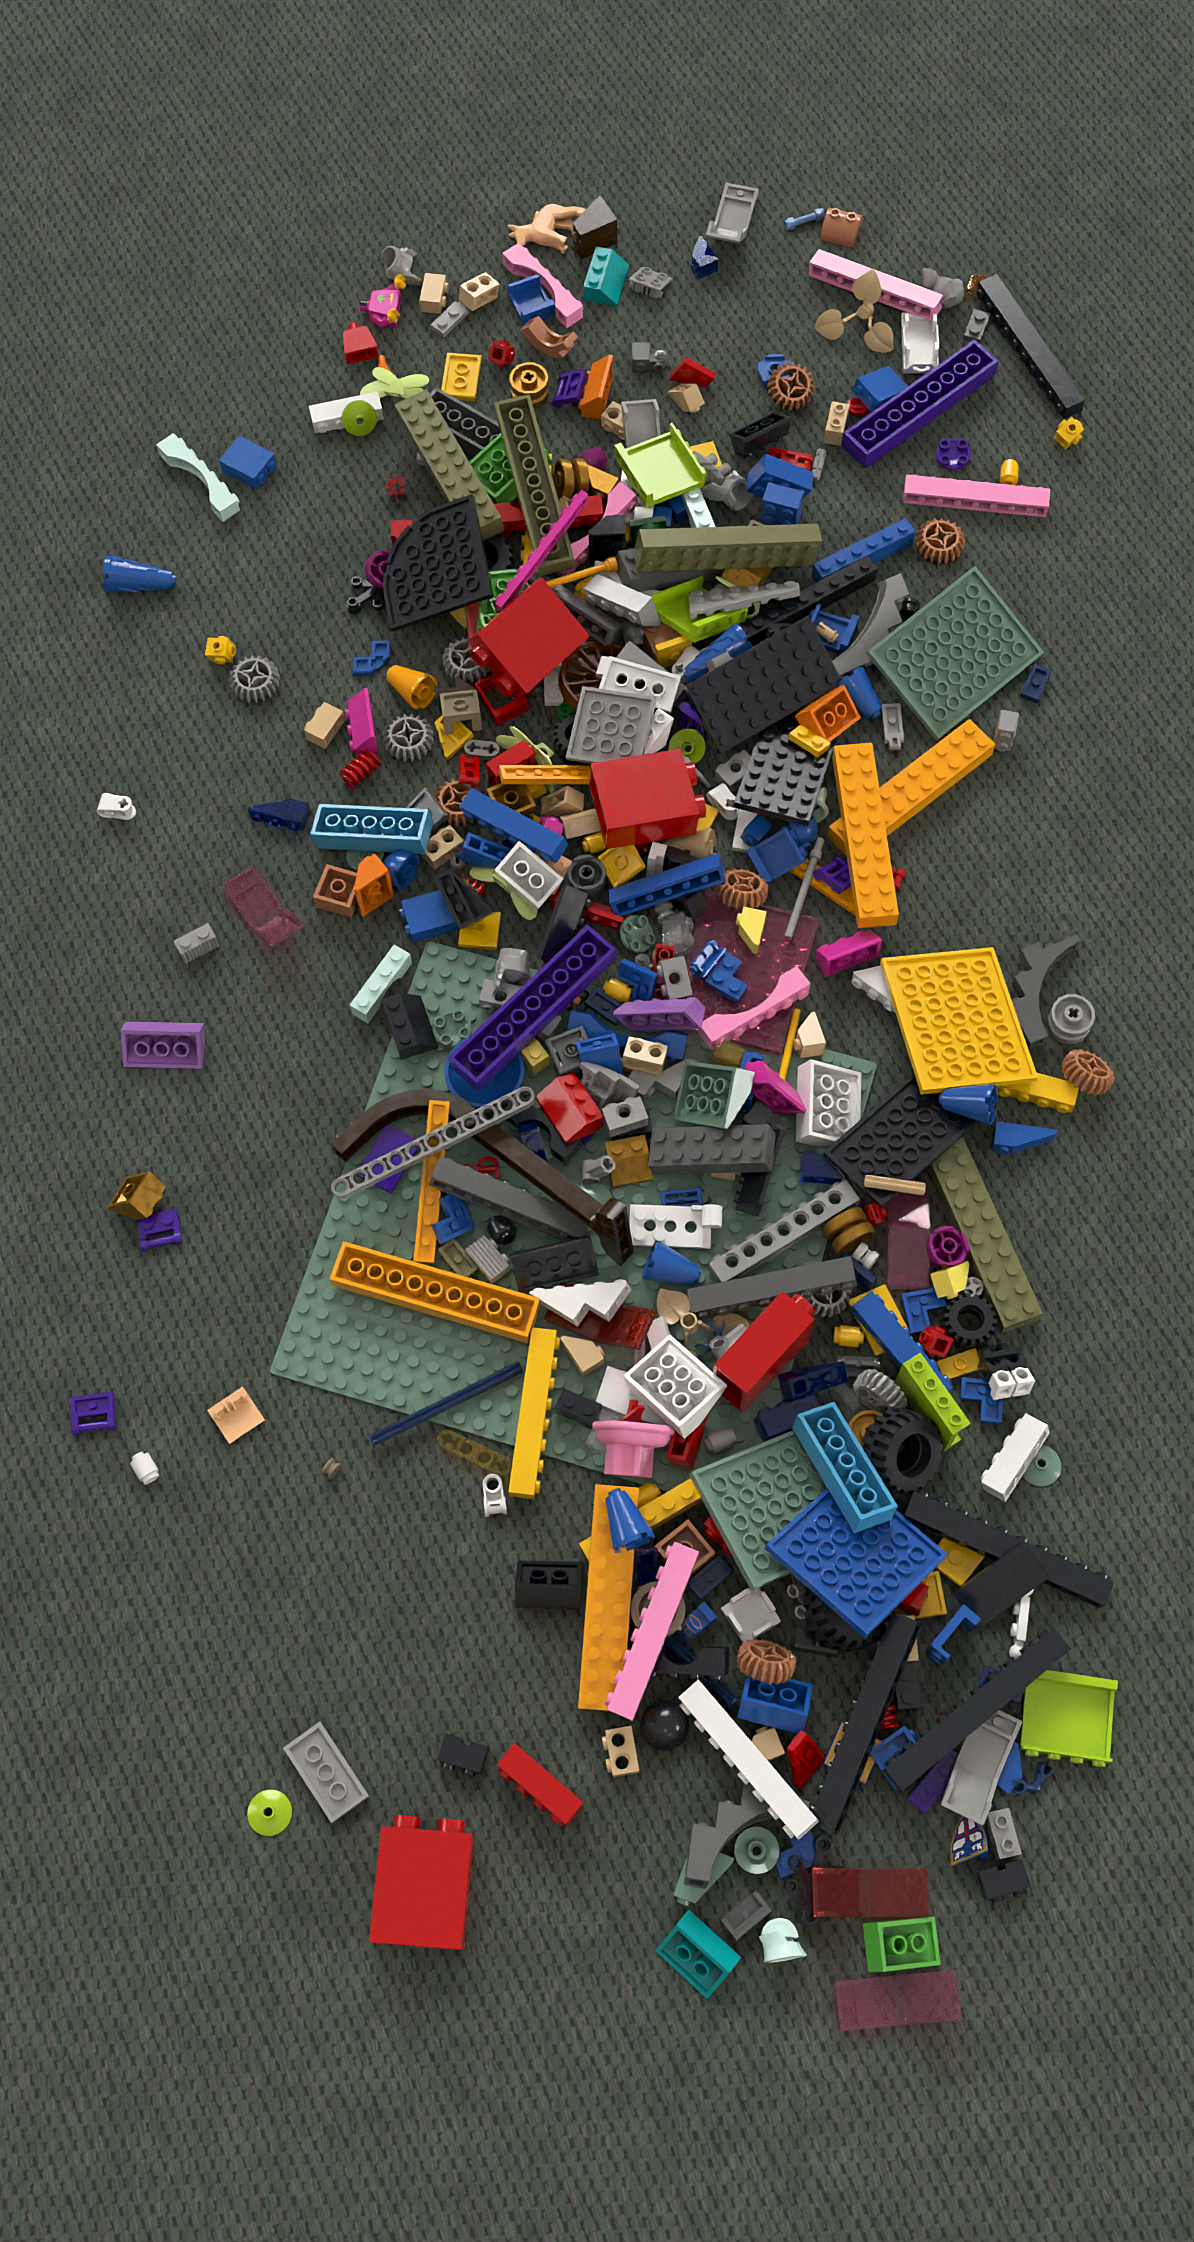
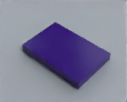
(387, 1141)

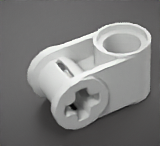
(686, 658)
(723, 799)
(115, 806)
(494, 1499)

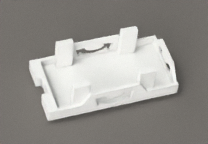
(919, 344)

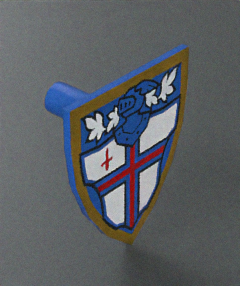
(968, 1842)

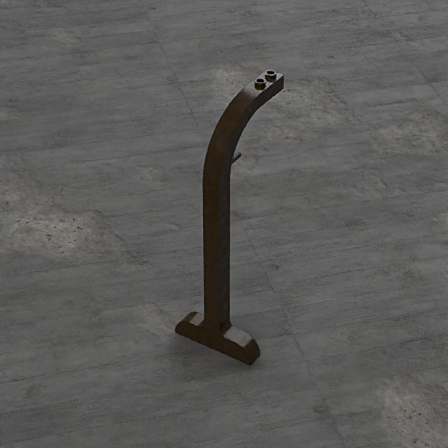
(606, 1220)

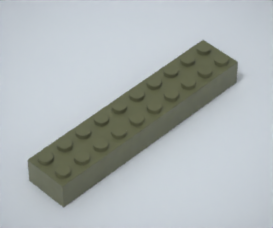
(446, 459)
(532, 479)
(727, 547)
(989, 1246)

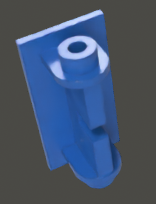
(702, 965)

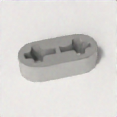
(481, 749)

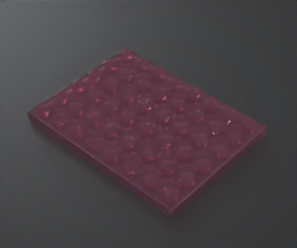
(758, 971)

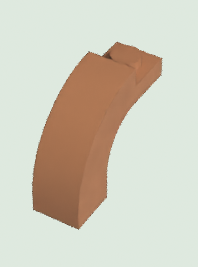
(546, 340)

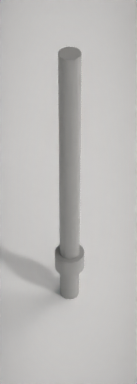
(815, 856)

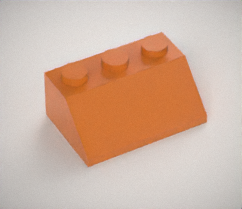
(597, 388)
(829, 714)
(372, 884)

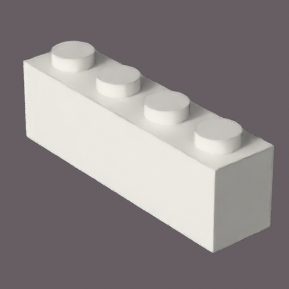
(328, 415)
(1014, 1457)

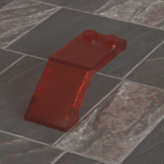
(624, 1330)
(870, 1892)

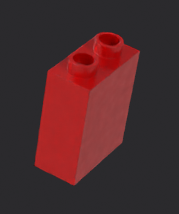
(527, 639)
(645, 798)
(764, 1349)
(422, 1884)

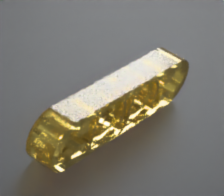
(473, 1456)

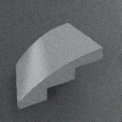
(606, 1085)

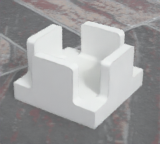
(751, 1614)

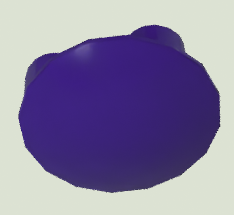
(953, 453)

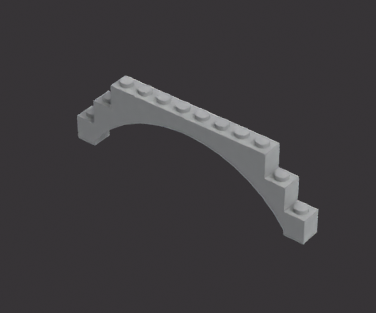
(881, 622)

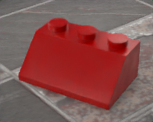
(570, 1108)

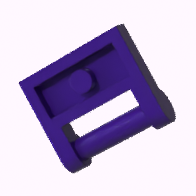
(570, 387)
(694, 720)
(837, 881)
(157, 1224)
(92, 1406)

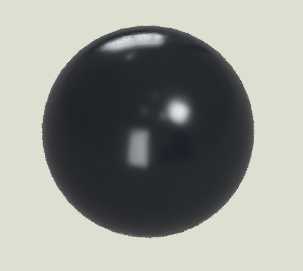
(664, 1725)

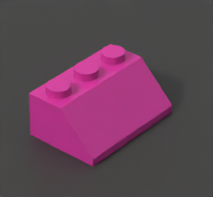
(362, 723)
(848, 952)
(773, 1090)

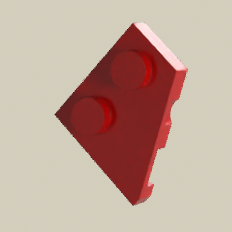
(692, 373)
(803, 1758)

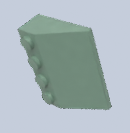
(711, 1093)

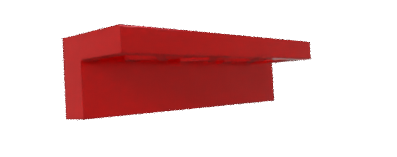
(597, 914)

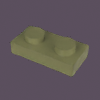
(458, 1259)

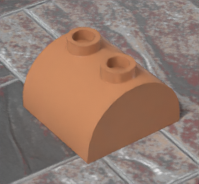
(841, 227)

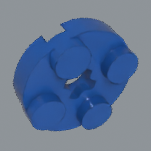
(768, 364)

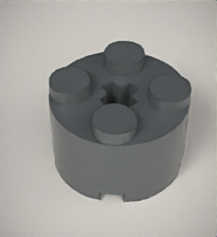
(587, 875)

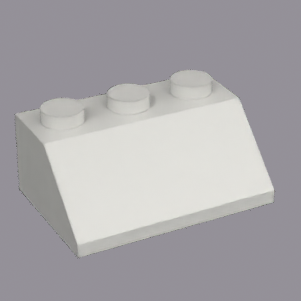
(528, 875)

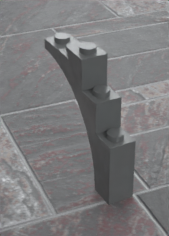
(1028, 983)
(708, 1841)

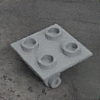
(652, 280)

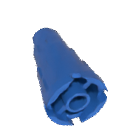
(132, 576)
(731, 641)

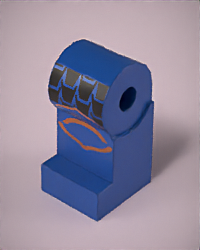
(696, 1622)

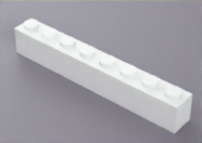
(748, 1759)

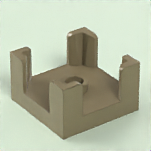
(459, 707)

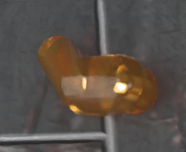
(973, 283)

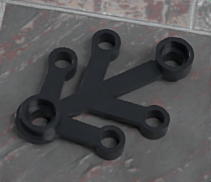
(354, 604)
(807, 1880)

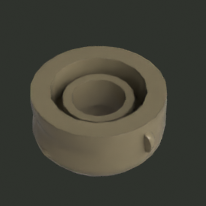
(640, 1601)

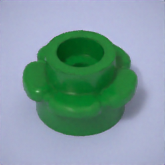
(564, 707)

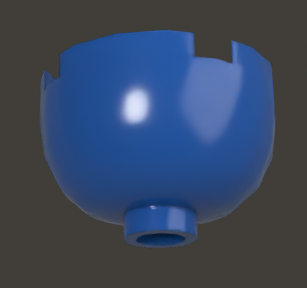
(806, 834)
(402, 867)

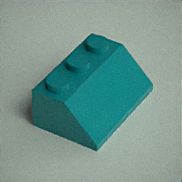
(605, 277)
(698, 1954)

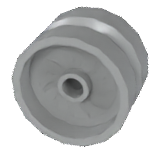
(1070, 1019)

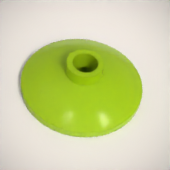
(356, 410)
(686, 738)
(280, 1815)

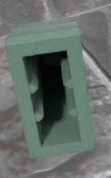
(689, 1894)

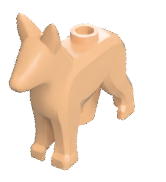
(544, 224)

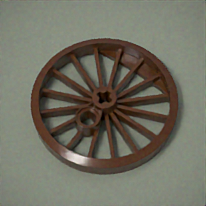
(588, 677)

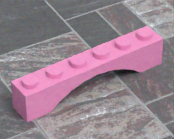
(523, 264)
(620, 502)
(791, 987)

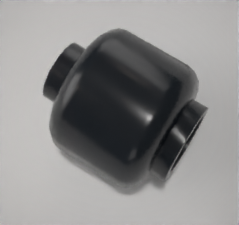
(502, 1230)

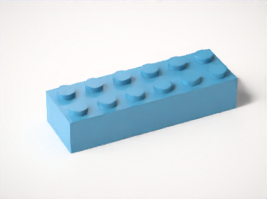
(371, 828)
(844, 1467)

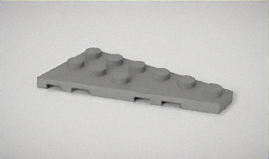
(738, 598)

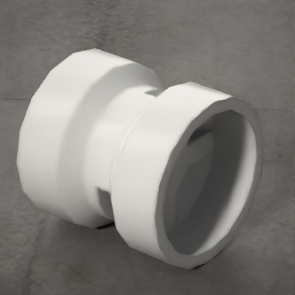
(868, 1259)

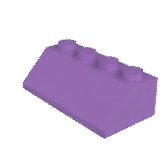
(661, 1014)
(163, 1044)

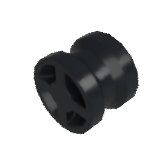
(909, 608)

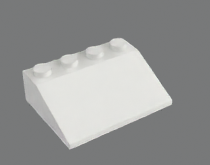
(830, 1101)
(675, 1385)

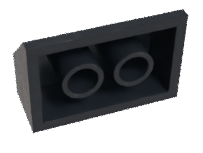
(760, 434)
(607, 538)
(409, 1024)
(548, 1584)

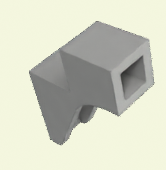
(667, 1083)

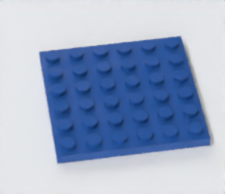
(852, 1572)

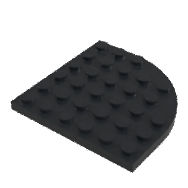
(437, 565)

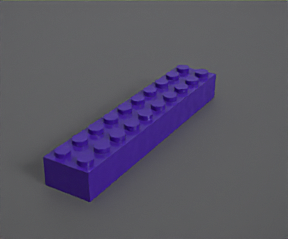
(919, 403)
(532, 1008)

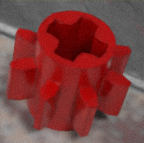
(399, 490)
(874, 1214)

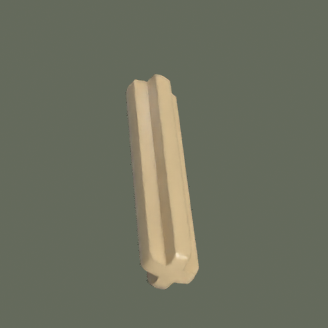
(894, 1184)

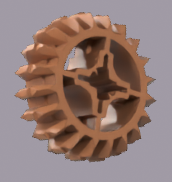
(804, 389)
(935, 545)
(458, 793)
(742, 889)
(1087, 1072)
(766, 1661)

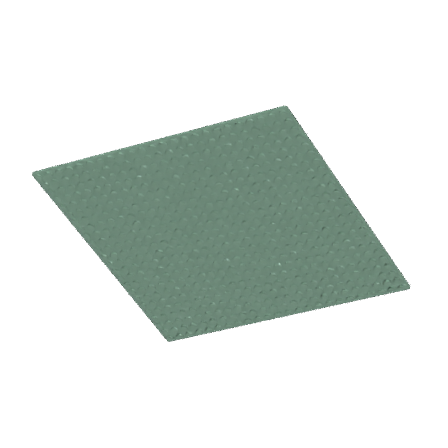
(416, 1359)

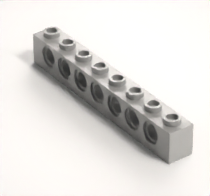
(841, 1191)

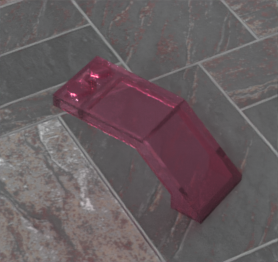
(261, 907)
(907, 1242)
(897, 2000)

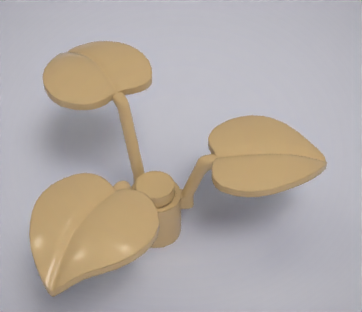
(866, 288)
(676, 1306)

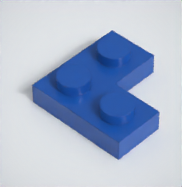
(722, 978)
(642, 979)
(457, 1220)
(916, 1306)
(980, 1390)
(802, 1848)

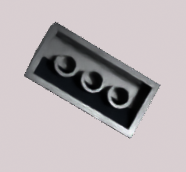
(565, 921)
(755, 1184)

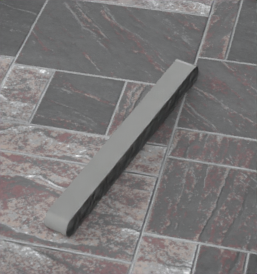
(427, 1151)

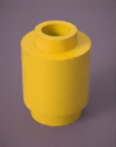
(1009, 472)
(593, 843)
(617, 990)
(848, 1336)
(647, 1493)

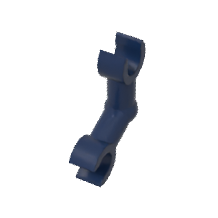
(717, 1332)
(1038, 1781)

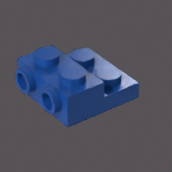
(891, 1746)

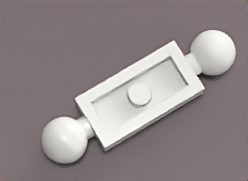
(1019, 1628)

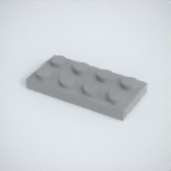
(326, 1772)

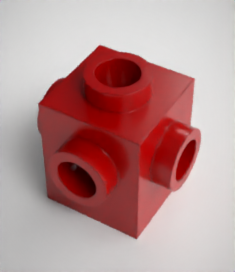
(501, 353)
(935, 1341)

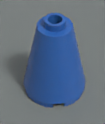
(862, 693)
(971, 1101)
(670, 1266)
(626, 1522)

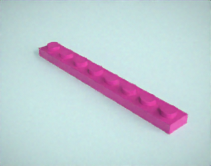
(545, 546)

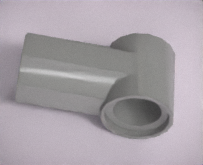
(595, 1169)
(721, 1344)

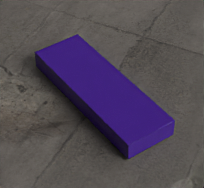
(933, 1783)

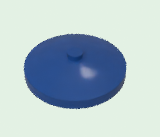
(505, 1082)

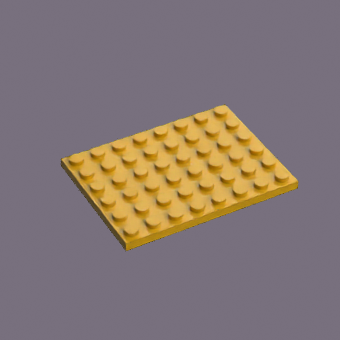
(957, 1020)

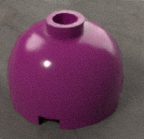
(595, 457)
(376, 567)
(947, 1247)

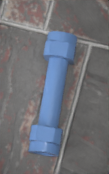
(818, 215)

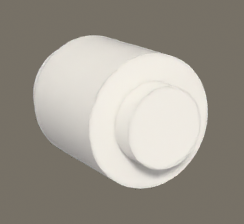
(144, 1467)

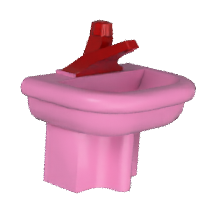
(631, 1442)

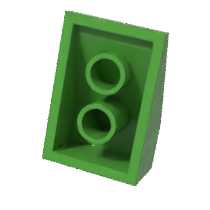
(901, 1944)

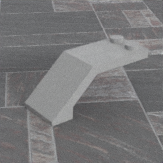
(733, 213)
(640, 421)
(980, 1766)

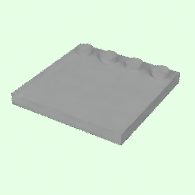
(610, 725)

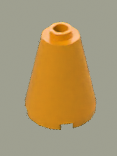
(412, 685)

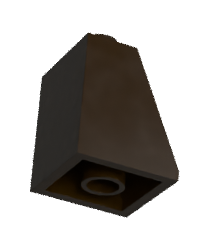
(594, 228)

